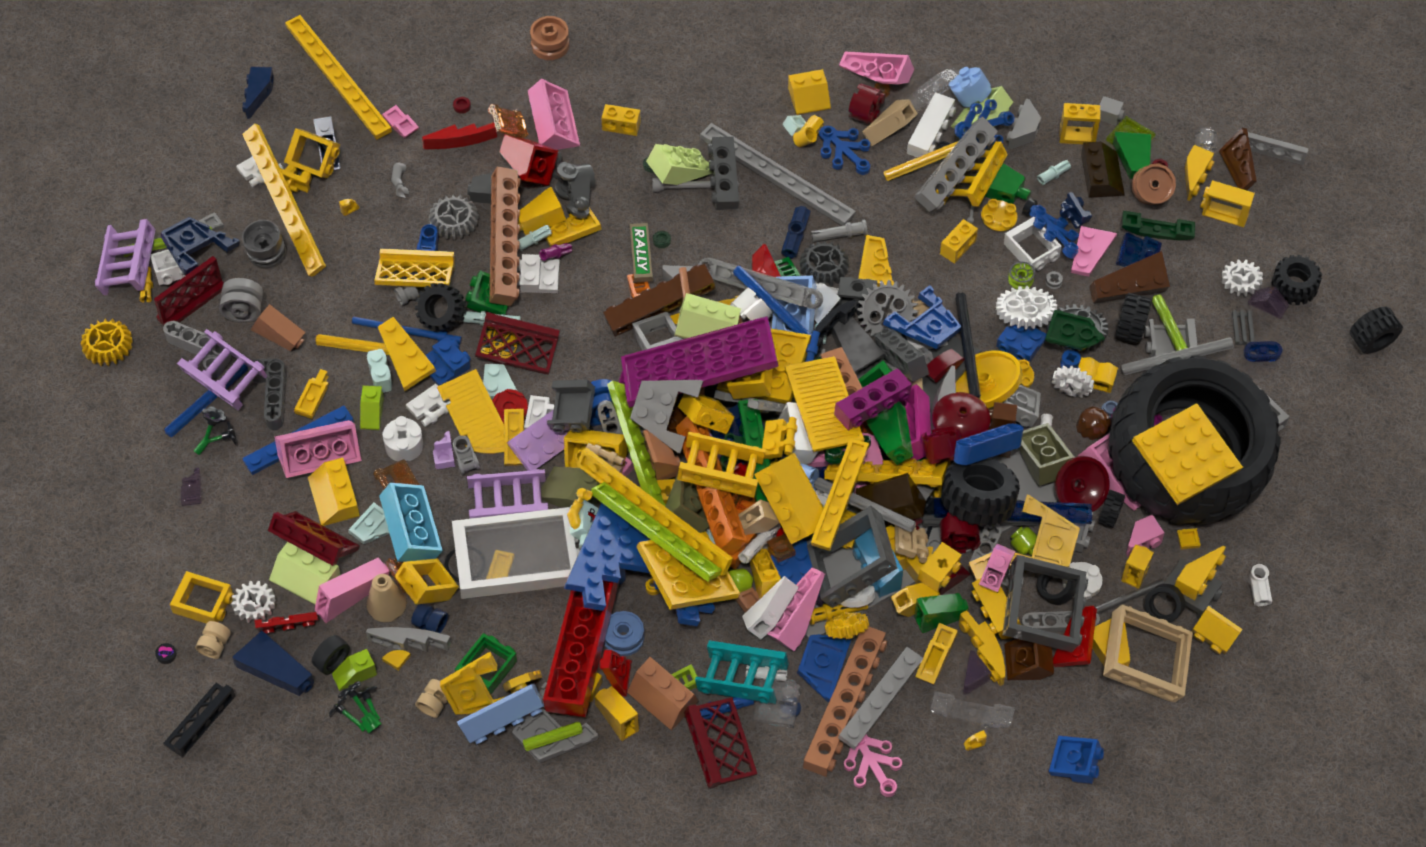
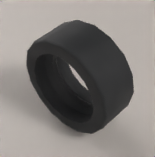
(1177, 595)
(1056, 599)
(330, 654)

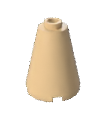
(385, 599)

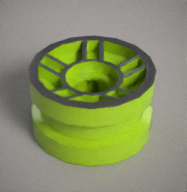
(1027, 275)

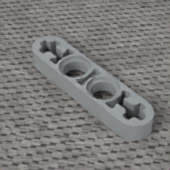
(1058, 616)

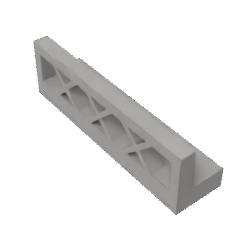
(1277, 148)

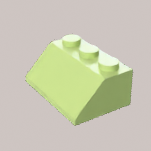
(1003, 104)
(703, 316)
(301, 572)

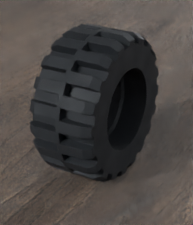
(980, 492)

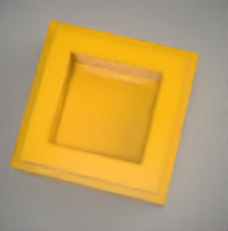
(1188, 538)

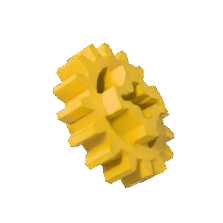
(846, 625)

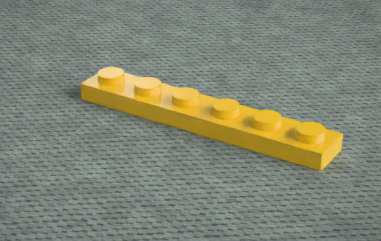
(840, 494)

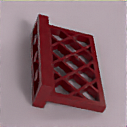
(196, 297)
(518, 328)
(311, 536)
(703, 746)

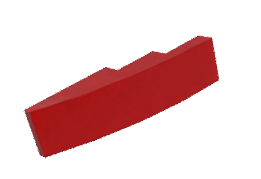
(453, 137)

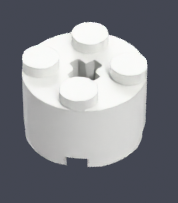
(751, 306)
(403, 439)

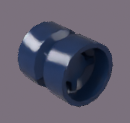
(428, 618)

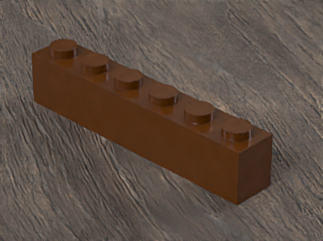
(657, 300)

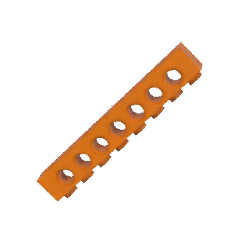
(717, 504)

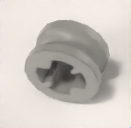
(1052, 285)

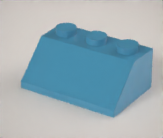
(867, 552)

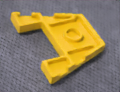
(1055, 536)
(466, 688)

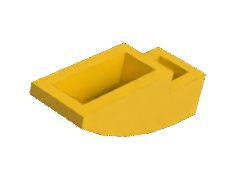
(937, 653)

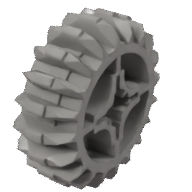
(462, 211)

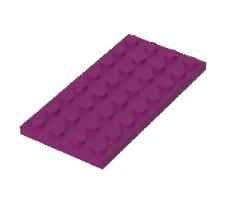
(705, 357)

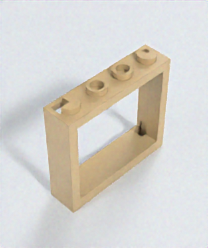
(1169, 691)

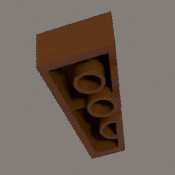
(1139, 278)

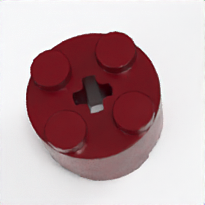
(866, 104)
(941, 443)
(959, 534)

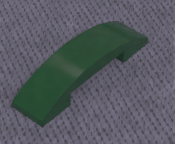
(1157, 229)

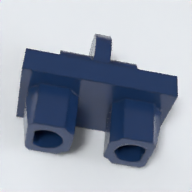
(1073, 210)

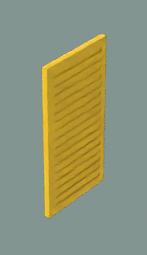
(817, 389)

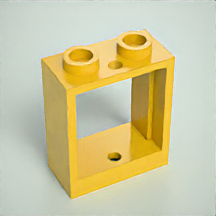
(1075, 134)
(296, 147)
(1229, 194)
(704, 410)
(184, 590)
(421, 593)

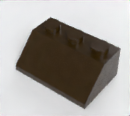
(1101, 170)
(896, 494)

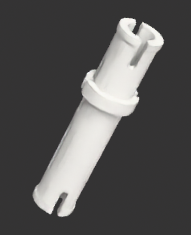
(757, 544)

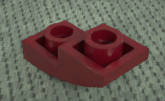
(942, 363)

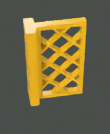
(414, 260)

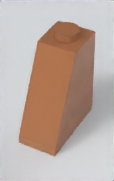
(278, 329)

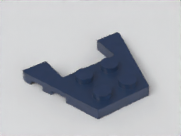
(191, 236)

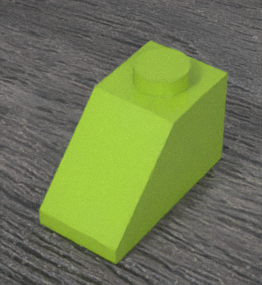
(371, 407)
(353, 669)

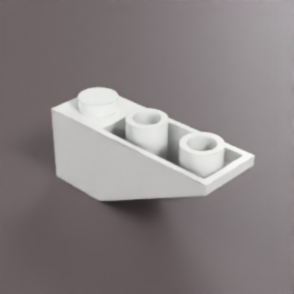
(768, 610)

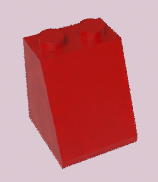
(531, 159)

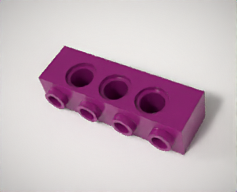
(847, 408)

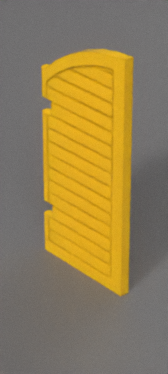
(474, 413)

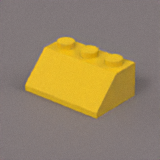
(577, 441)
(333, 492)
(993, 606)

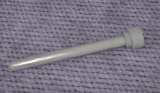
(659, 186)

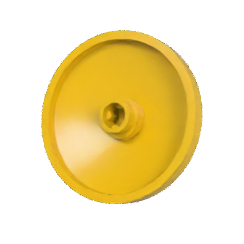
(997, 375)

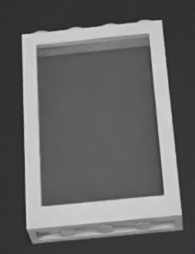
(514, 552)

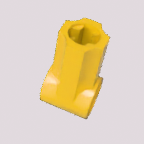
(808, 132)

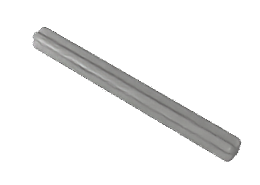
(1200, 350)
(862, 503)

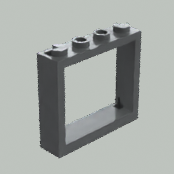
(868, 575)
(1035, 635)

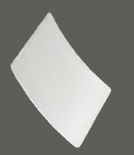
(829, 301)

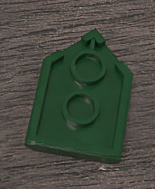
(1073, 331)

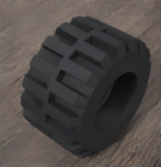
(1300, 268)
(426, 307)
(1133, 318)
(1376, 330)

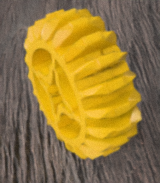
(104, 347)

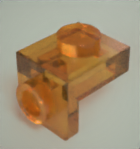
(780, 548)

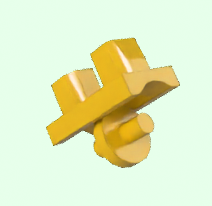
(295, 181)

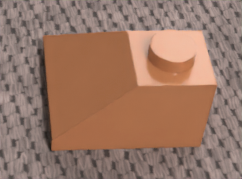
(661, 457)

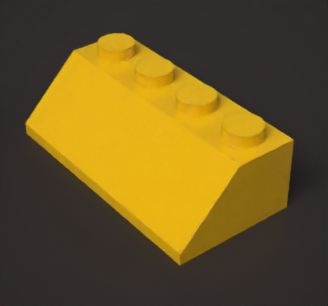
(791, 497)

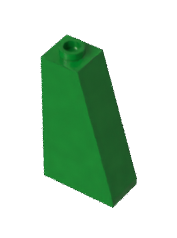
(893, 433)

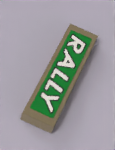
(641, 252)

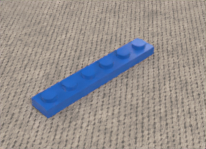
(268, 455)

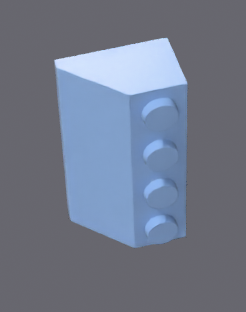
(802, 314)
(501, 713)

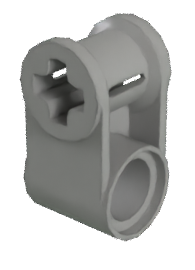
(465, 458)

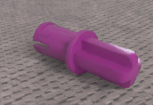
(555, 251)

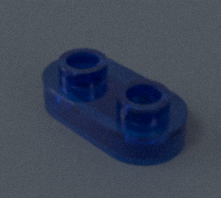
(1262, 351)

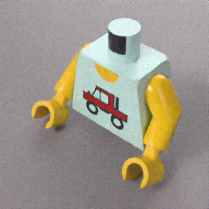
(581, 515)

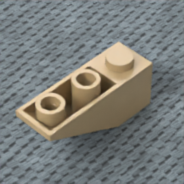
(890, 121)

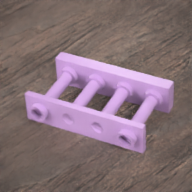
(138, 264)
(218, 387)
(497, 480)

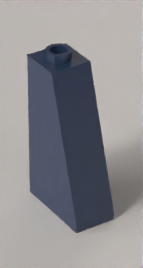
(273, 664)

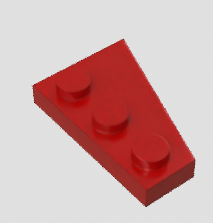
(305, 619)
(1081, 654)
(617, 670)

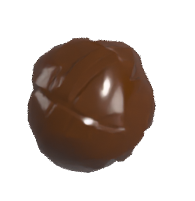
(1093, 423)

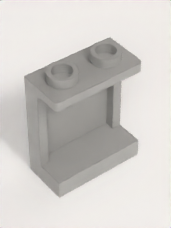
(1160, 341)

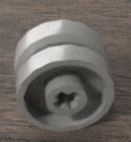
(241, 300)

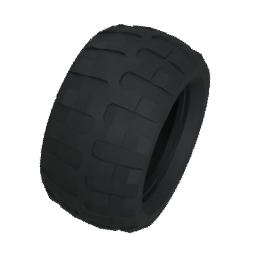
(1225, 398)

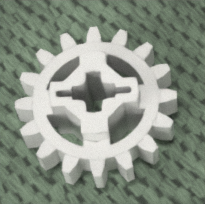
(1242, 277)
(1072, 381)
(247, 608)

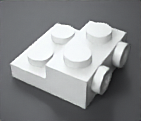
(166, 267)
(538, 275)

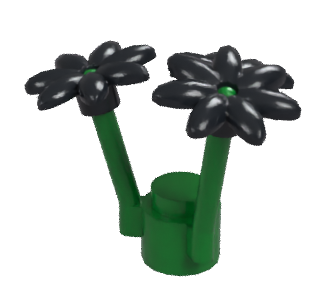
(371, 719)

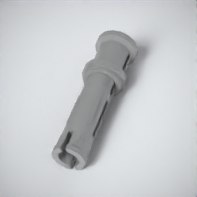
(848, 230)

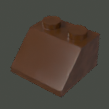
(1028, 660)

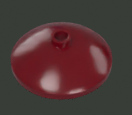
(971, 423)
(1092, 482)

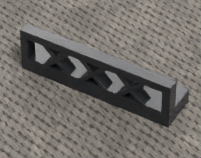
(202, 721)

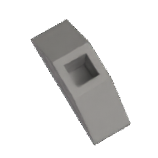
(1025, 126)

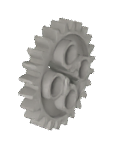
(871, 305)

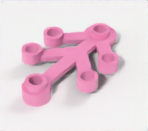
(872, 759)

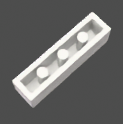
(931, 125)

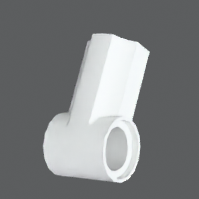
(1260, 586)

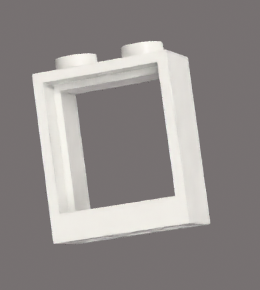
(1025, 230)

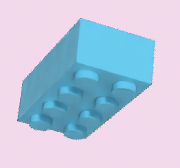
(410, 522)

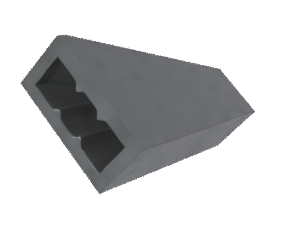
(858, 346)

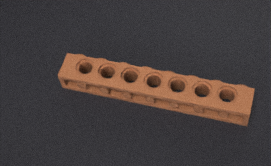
(504, 207)
(823, 763)

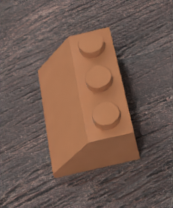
(661, 693)

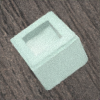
(793, 123)

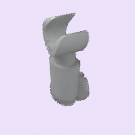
(398, 169)

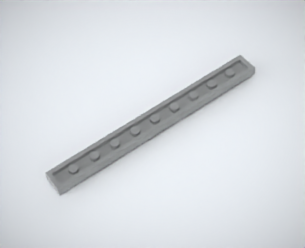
(784, 178)

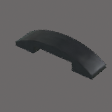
(841, 313)

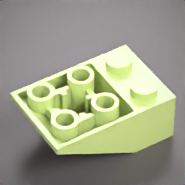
(677, 164)

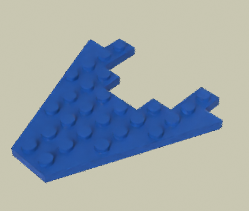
(612, 546)

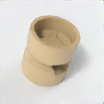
(209, 643)
(432, 700)

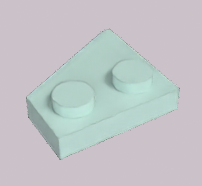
(496, 379)
(370, 525)

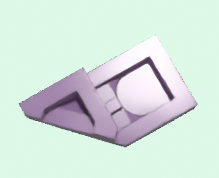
(443, 453)

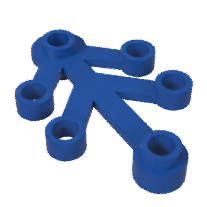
(1001, 119)
(845, 147)
(1053, 231)

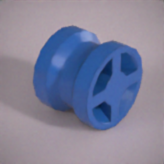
(1070, 355)

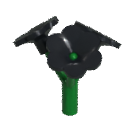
(214, 417)

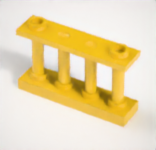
(984, 177)
(717, 479)

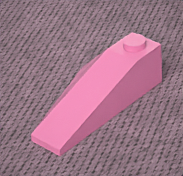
(879, 67)
(1100, 451)
(796, 617)

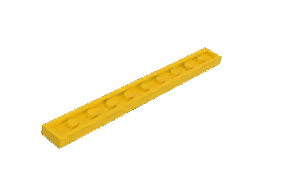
(338, 77)
(284, 200)
(603, 472)

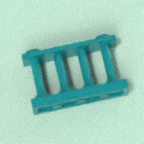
(746, 655)

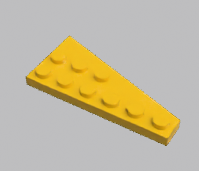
(920, 471)

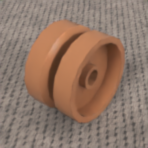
(549, 38)
(1153, 173)

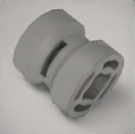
(406, 293)

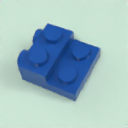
(1021, 342)
(447, 361)
(1076, 759)

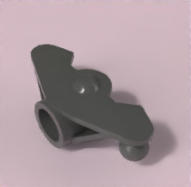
(574, 184)

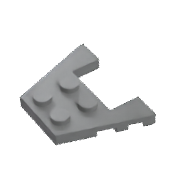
(656, 404)
(763, 405)
(544, 722)

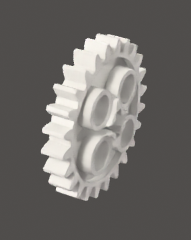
(1026, 307)

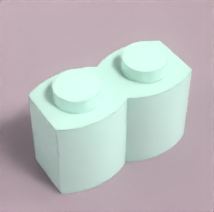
(379, 369)

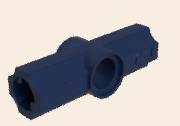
(796, 232)

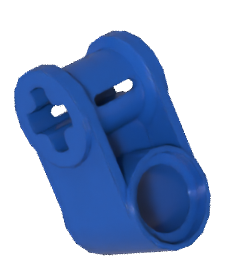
(428, 243)

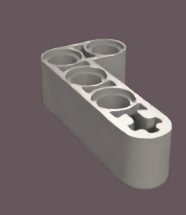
(179, 336)

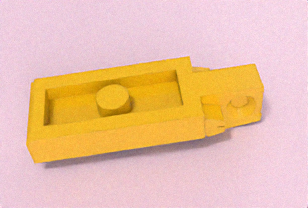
(312, 395)

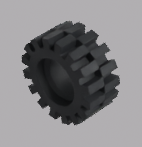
(1111, 508)

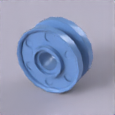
(630, 642)

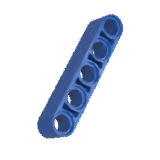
(988, 444)

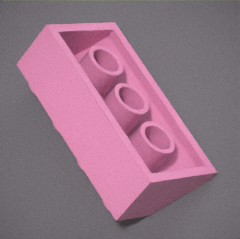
(553, 115)
(309, 449)

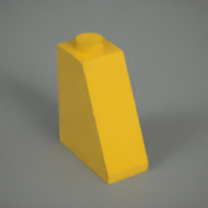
(540, 212)
(1100, 643)
(617, 712)

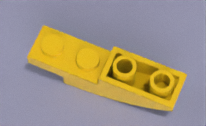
(987, 644)

